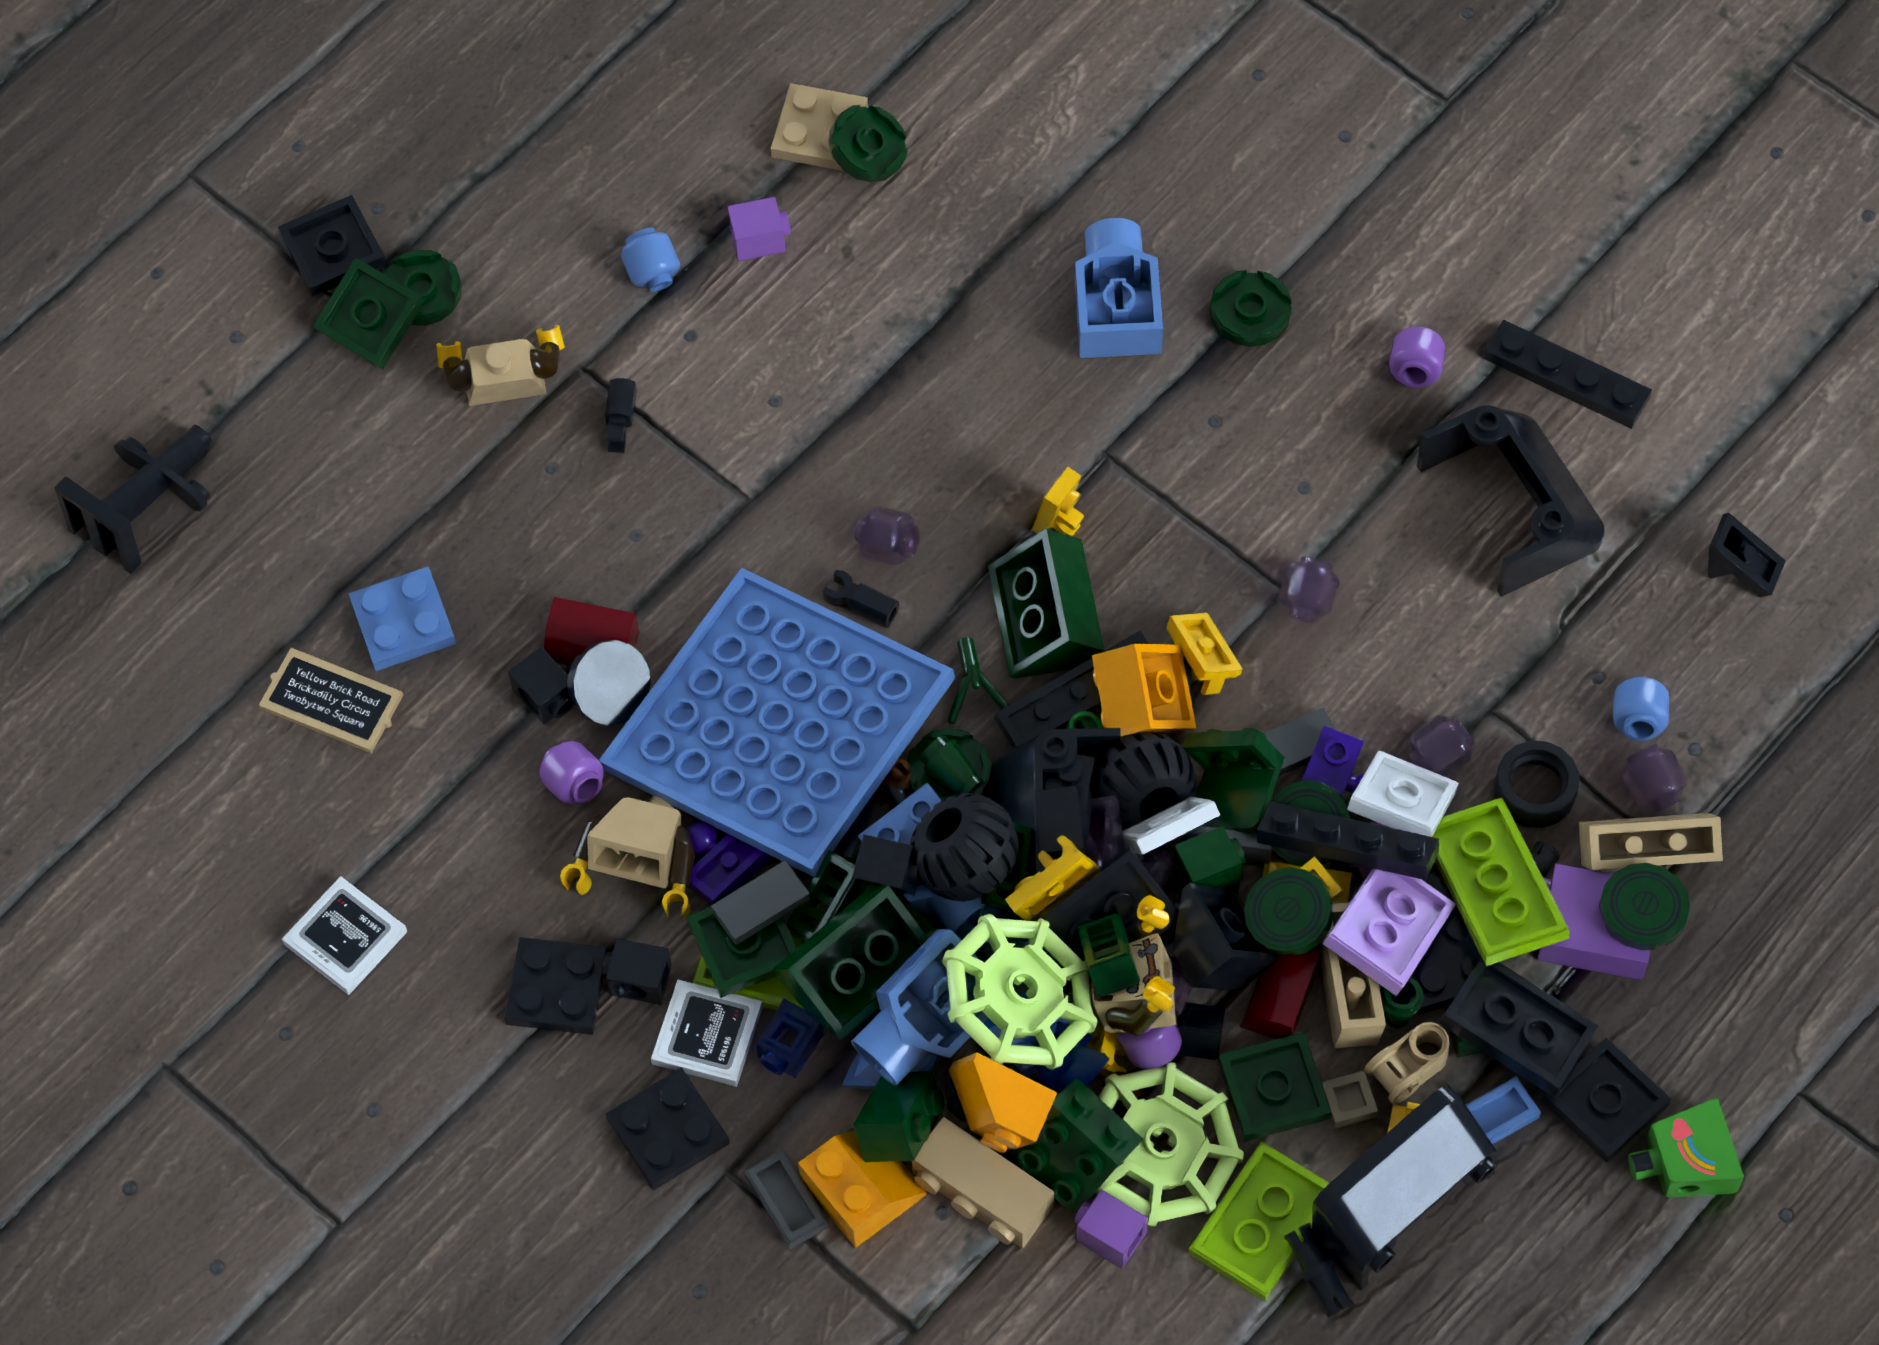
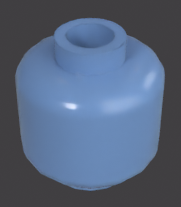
(650, 259)
(1641, 708)

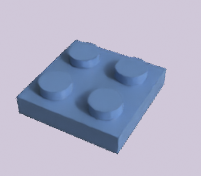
(402, 618)

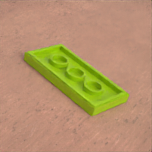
(1497, 883)

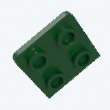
(1237, 774)
(1077, 1146)

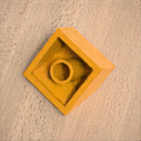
(1144, 689)
(1000, 1102)
(858, 1193)

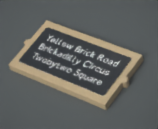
(331, 700)

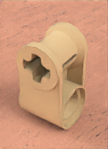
(1403, 1067)

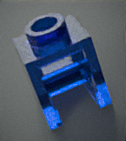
(779, 1057)
(1079, 1063)

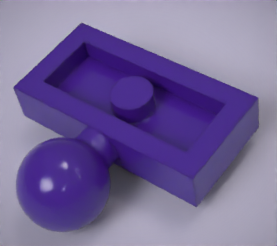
(1335, 760)
(724, 863)

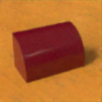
(578, 624)
(1281, 994)

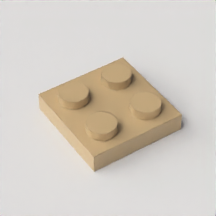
(806, 123)

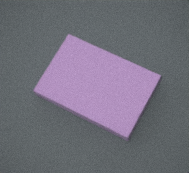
(1389, 927)

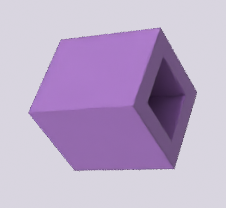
(758, 228)
(1110, 1228)

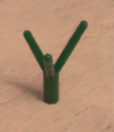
(972, 674)

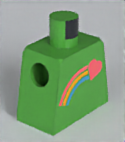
(1690, 1154)

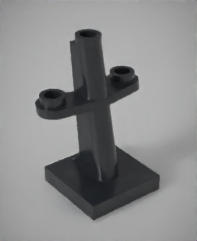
(111, 517)

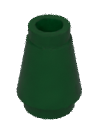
(950, 766)
(1401, 1008)

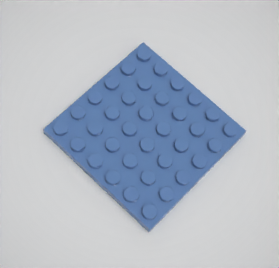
(777, 721)

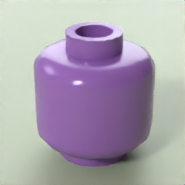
(1417, 357)
(571, 773)
(1152, 1048)

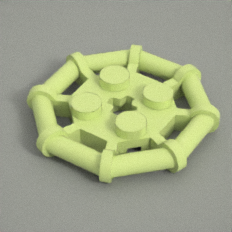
(1004, 1007)
(1186, 1136)

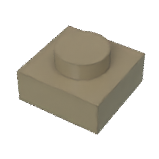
(1350, 1099)

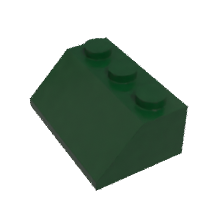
(1045, 605)
(850, 959)

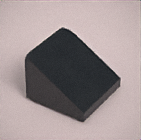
(1201, 1030)

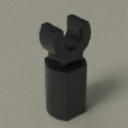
(619, 412)
(862, 600)

